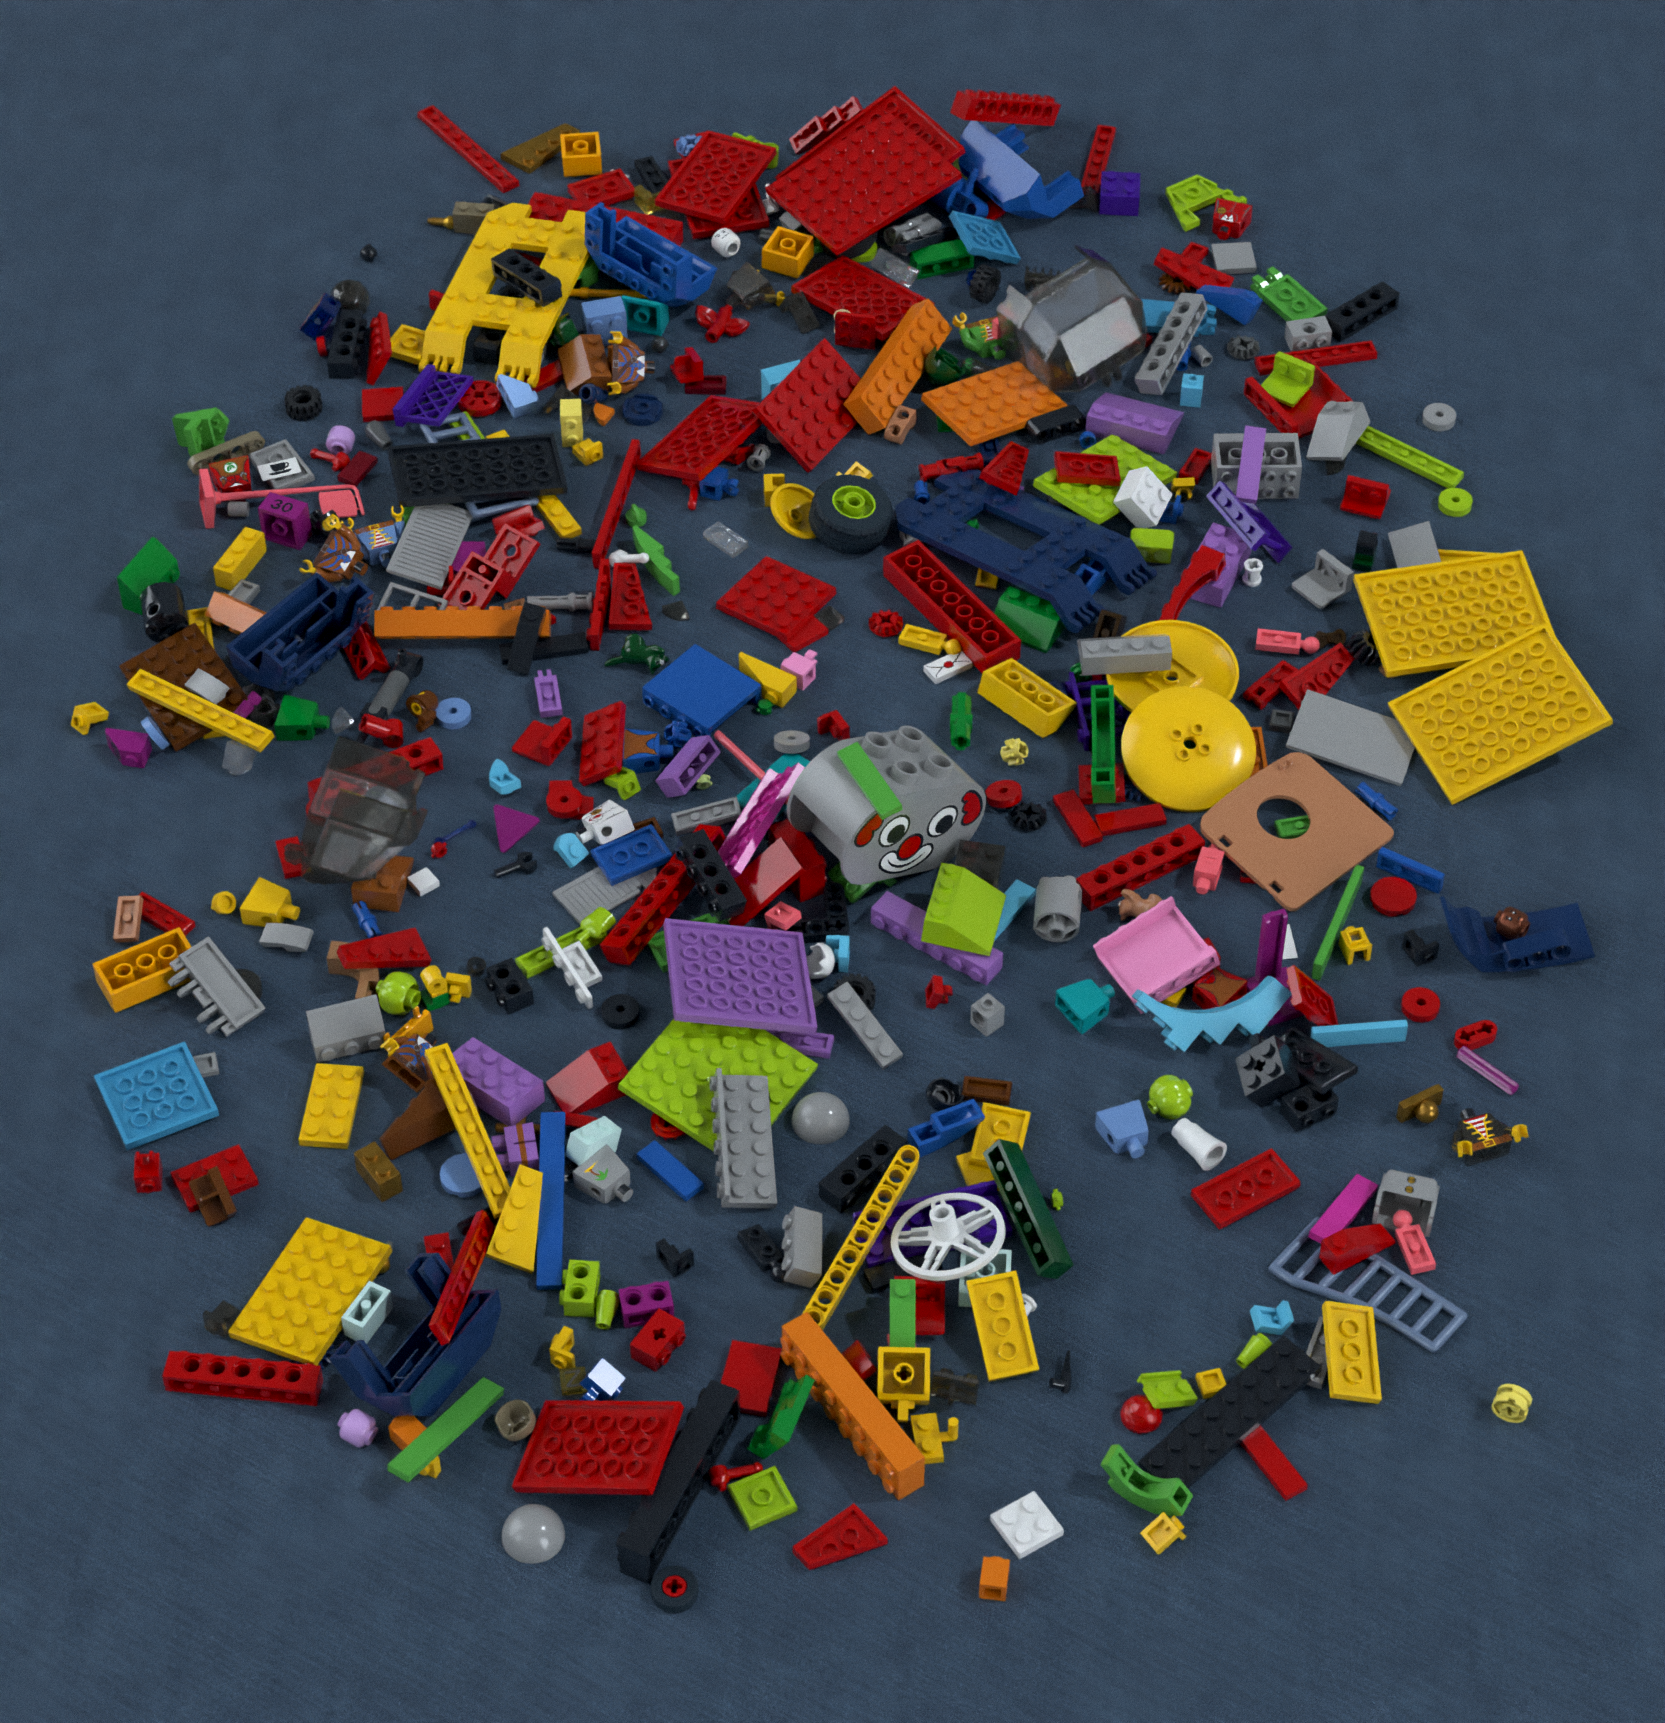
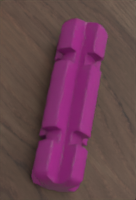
(246, 707)

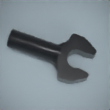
(520, 864)

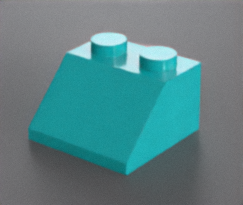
(645, 315)

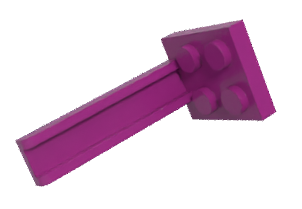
(1270, 961)

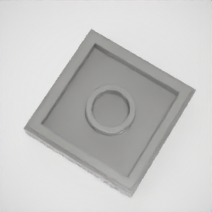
(1234, 258)

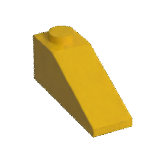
(775, 683)

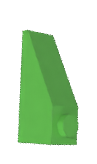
(902, 1313)

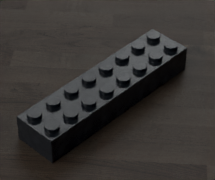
(680, 1481)

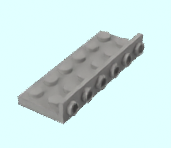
(743, 1141)

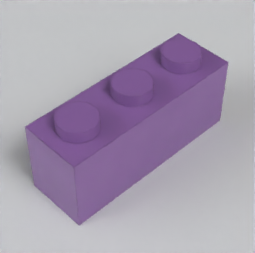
(688, 766)

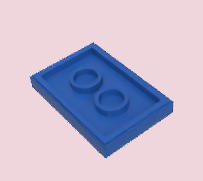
(631, 854)

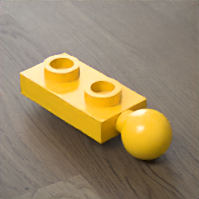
(928, 640)

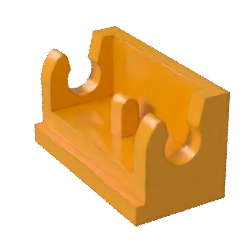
(418, 1025)

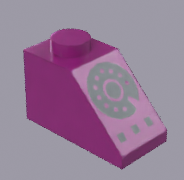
(129, 746)

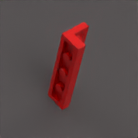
(368, 650)

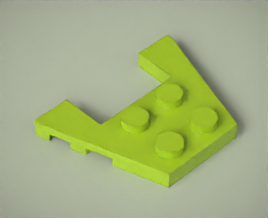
(1193, 195)

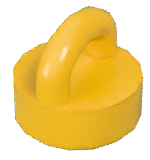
(223, 902)

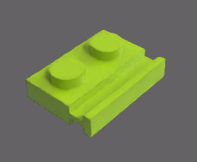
(1167, 1389)

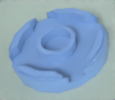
(459, 1177)

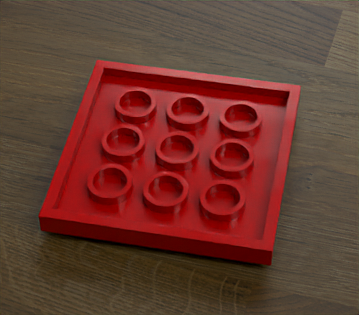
(776, 598)

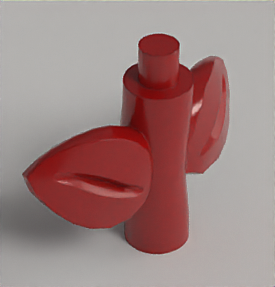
(719, 322)

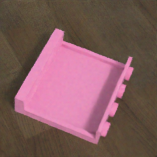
(1156, 953)

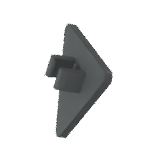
(494, 200)

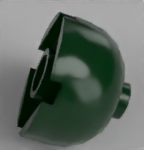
(563, 331)
(942, 367)

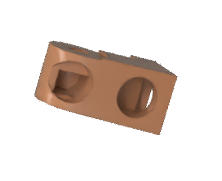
(899, 425)

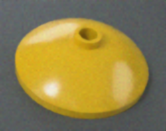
(791, 509)

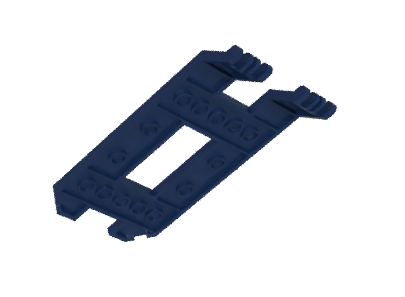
(1040, 567)

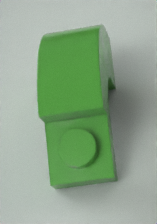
(1143, 1489)

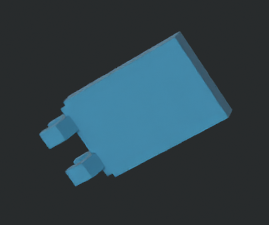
(1157, 312)

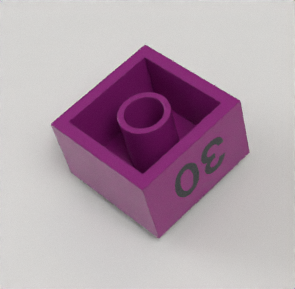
(285, 521)

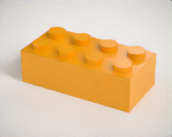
(140, 970)

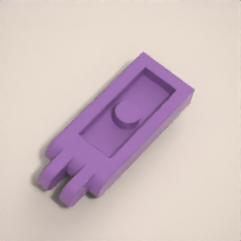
(548, 694)

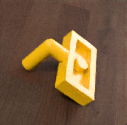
(929, 1438)

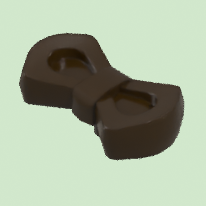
(1336, 637)

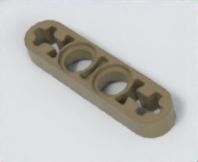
(225, 450)

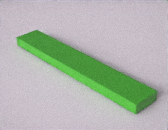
(1337, 922)
(445, 1429)

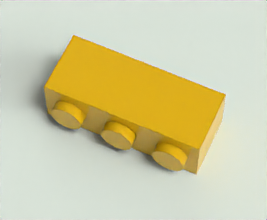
(240, 558)

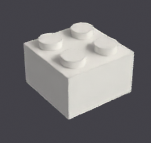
(1142, 498)

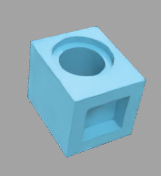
(1191, 390)

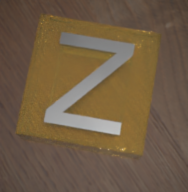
(570, 1380)

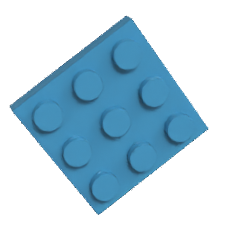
(984, 237)

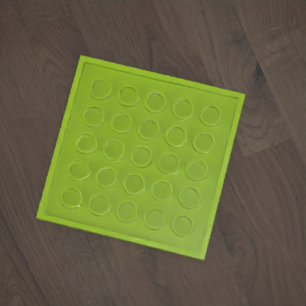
(678, 1066)

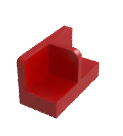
(688, 367)

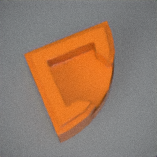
(603, 413)

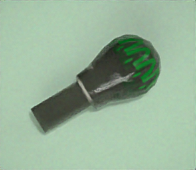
(975, 367)

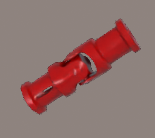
(952, 466)

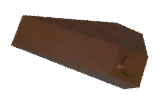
(420, 1123)

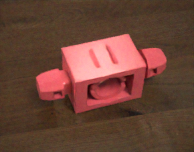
(1208, 869)

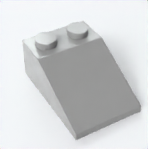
(1337, 430)

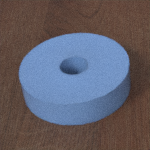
(461, 715)
(155, 732)

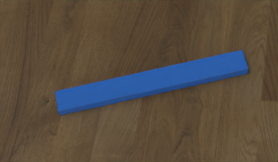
(552, 1201)

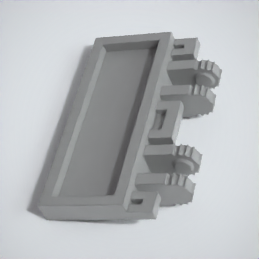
(217, 983)

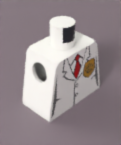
(605, 823)

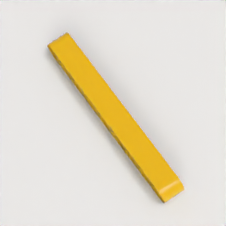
(866, 1230)

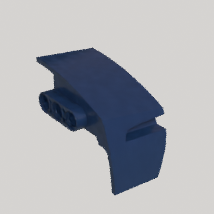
(1553, 939)

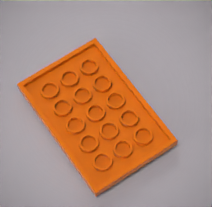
(992, 402)

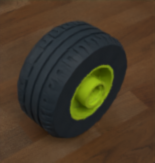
(850, 514)

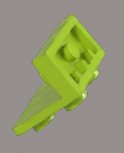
(1289, 379)

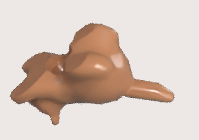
(1134, 905)

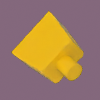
(267, 904)

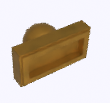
(1421, 1105)

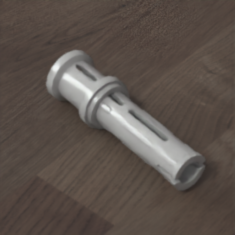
(569, 602)

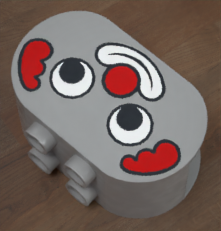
(936, 798)

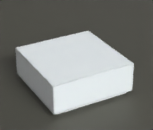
(423, 881)

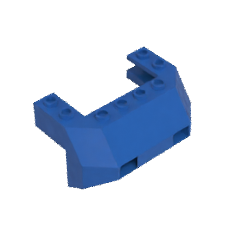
(1011, 179)
(645, 259)

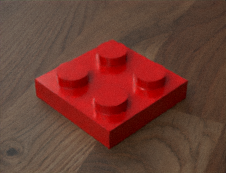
(1085, 787)

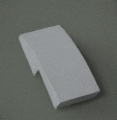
(207, 686)
(290, 937)

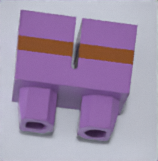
(520, 1147)

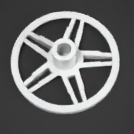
(946, 1234)

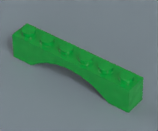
(1103, 744)

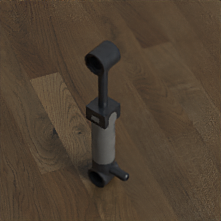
(406, 667)

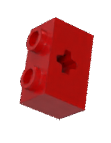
(657, 1340)

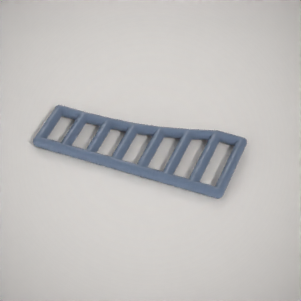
(467, 428)
(1397, 1276)

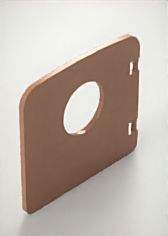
(1337, 840)

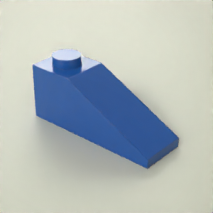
(1233, 301)

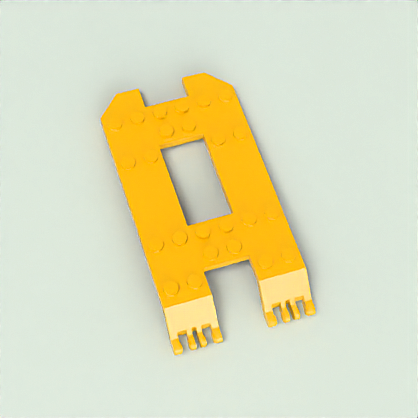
(471, 304)

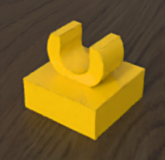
(1183, 485)
(458, 986)

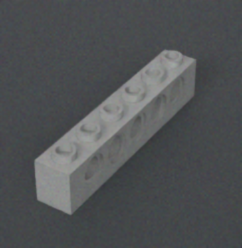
(1171, 343)

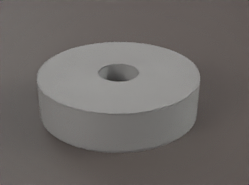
(1439, 417)
(791, 741)

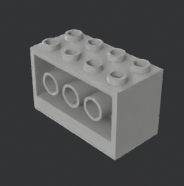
(1279, 469)

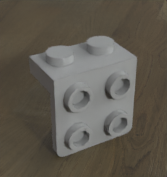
(1325, 582)

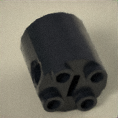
(163, 610)

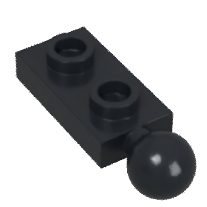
(763, 1251)

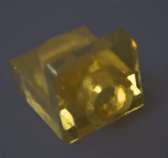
(645, 199)

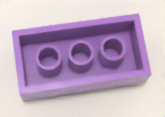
(1236, 553)
(498, 1083)

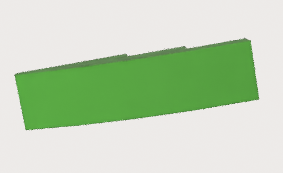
(658, 564)

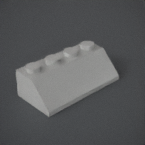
(1125, 654)

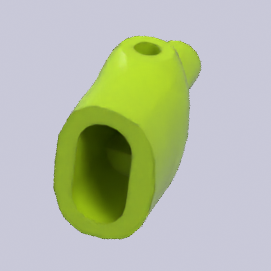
(596, 925)

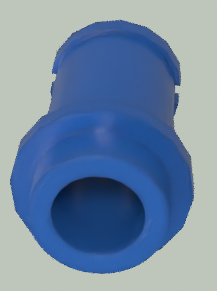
(921, 493)

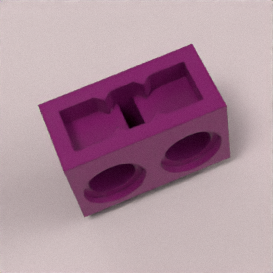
(645, 1300)

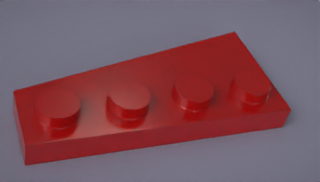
(386, 951)

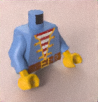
(380, 539)

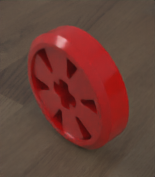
(481, 399)

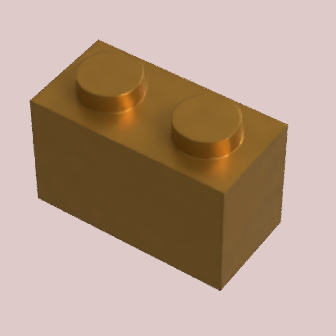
(378, 1171)

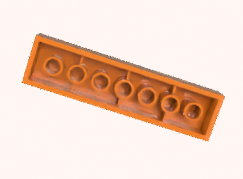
(897, 366)
(853, 1407)

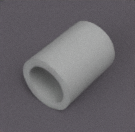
(1201, 355)
(238, 509)

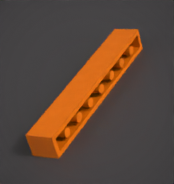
(451, 623)

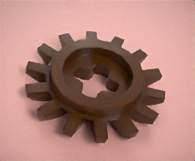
(1177, 287)

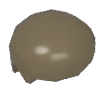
(515, 1420)

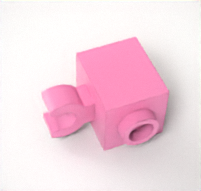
(802, 667)

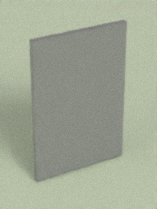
(1351, 738)

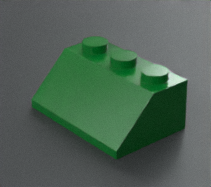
(149, 566)
(1030, 618)

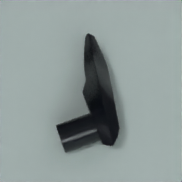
(1065, 1380)

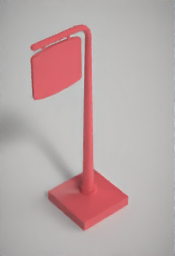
(340, 501)

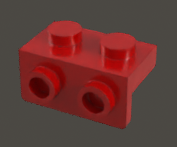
(520, 519)

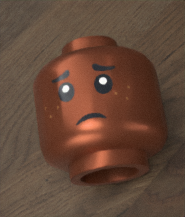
(1512, 923)

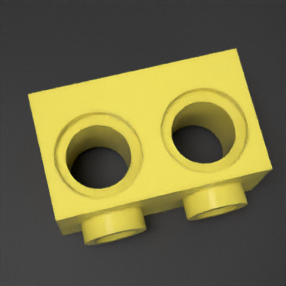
(571, 422)

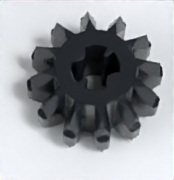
(1363, 648)

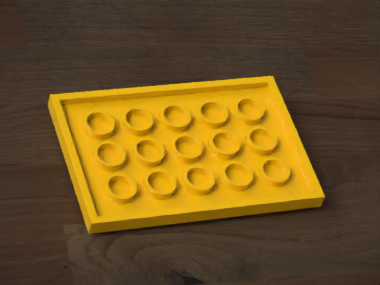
(308, 1291)

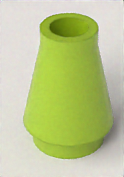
(606, 1307)
(1253, 1349)

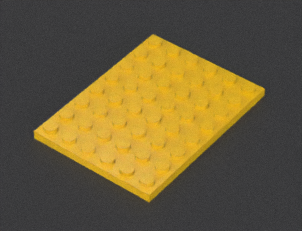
(1449, 610)
(1499, 713)

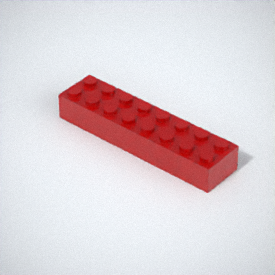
(555, 208)
(950, 606)

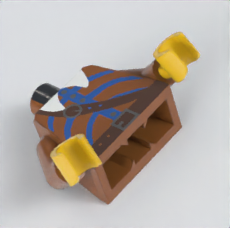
(626, 364)
(338, 556)
(408, 1059)

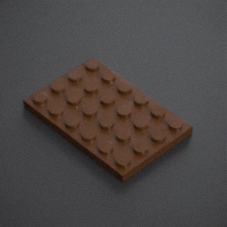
(176, 662)

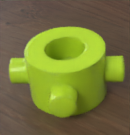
(1056, 1199)

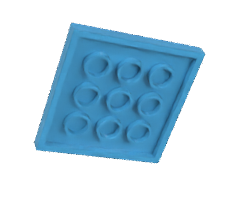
(156, 1095)

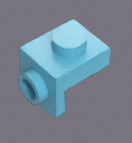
(1271, 1319)

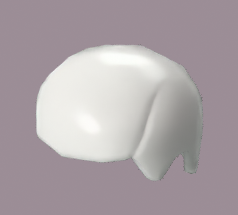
(821, 961)

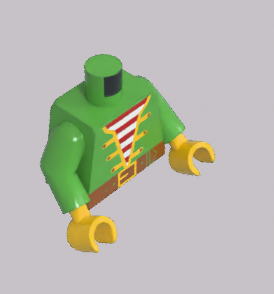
(978, 337)

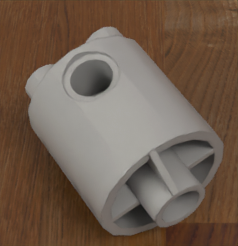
(1057, 908)

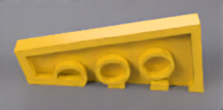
(518, 1224)

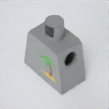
(603, 1177)

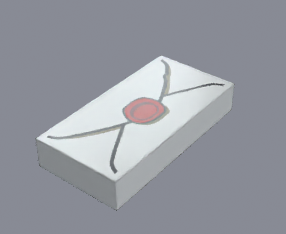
(947, 667)

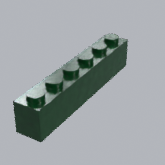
(1028, 1209)

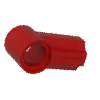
(388, 730)

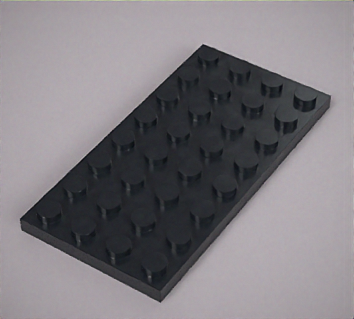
(476, 470)

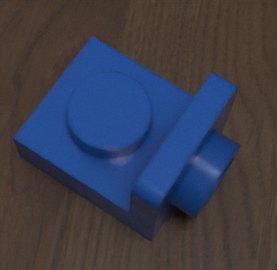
(1172, 511)

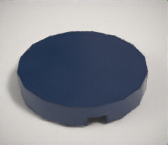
(642, 409)

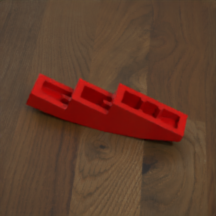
(821, 127)

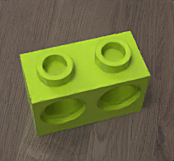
(580, 1282)

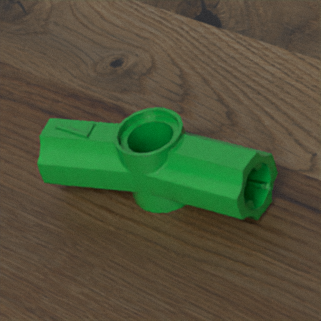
(961, 721)

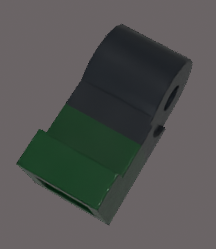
(1365, 551)

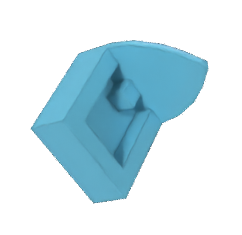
(501, 779)
(570, 849)

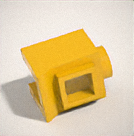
(1354, 940)

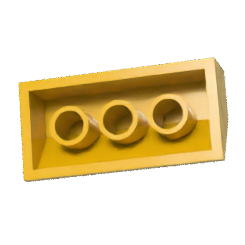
(1025, 697)

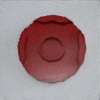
(1393, 896)

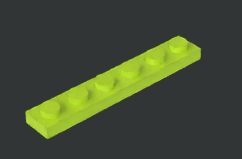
(1410, 458)

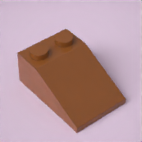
(388, 888)

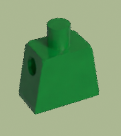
(299, 719)

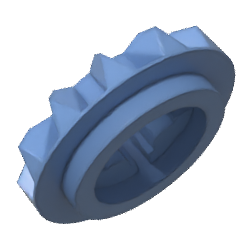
(682, 144)

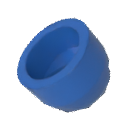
(1092, 439)

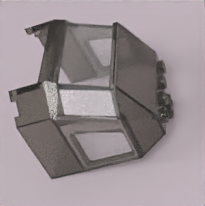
(1074, 326)
(358, 815)

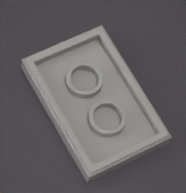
(277, 452)
(1414, 545)

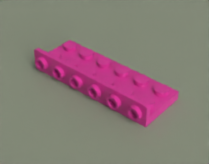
(757, 818)

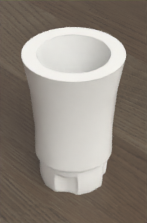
(1199, 1144)

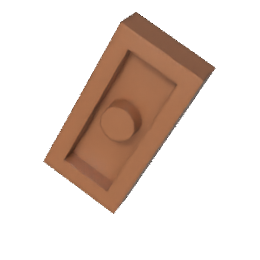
(128, 919)

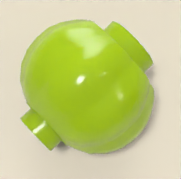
(398, 993)
(1170, 1097)

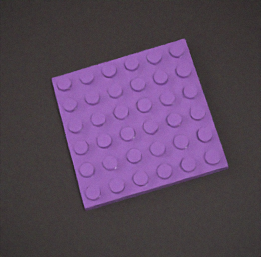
(739, 976)

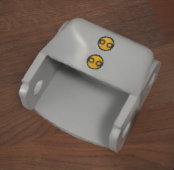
(1409, 1193)

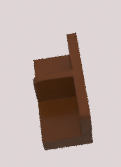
(213, 1197)

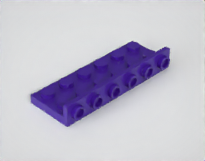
(881, 1249)

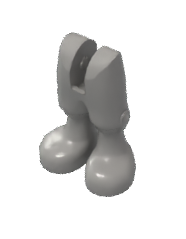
(910, 229)

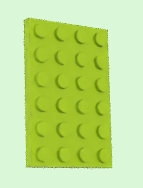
(1096, 501)

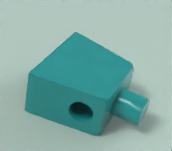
(1084, 1003)

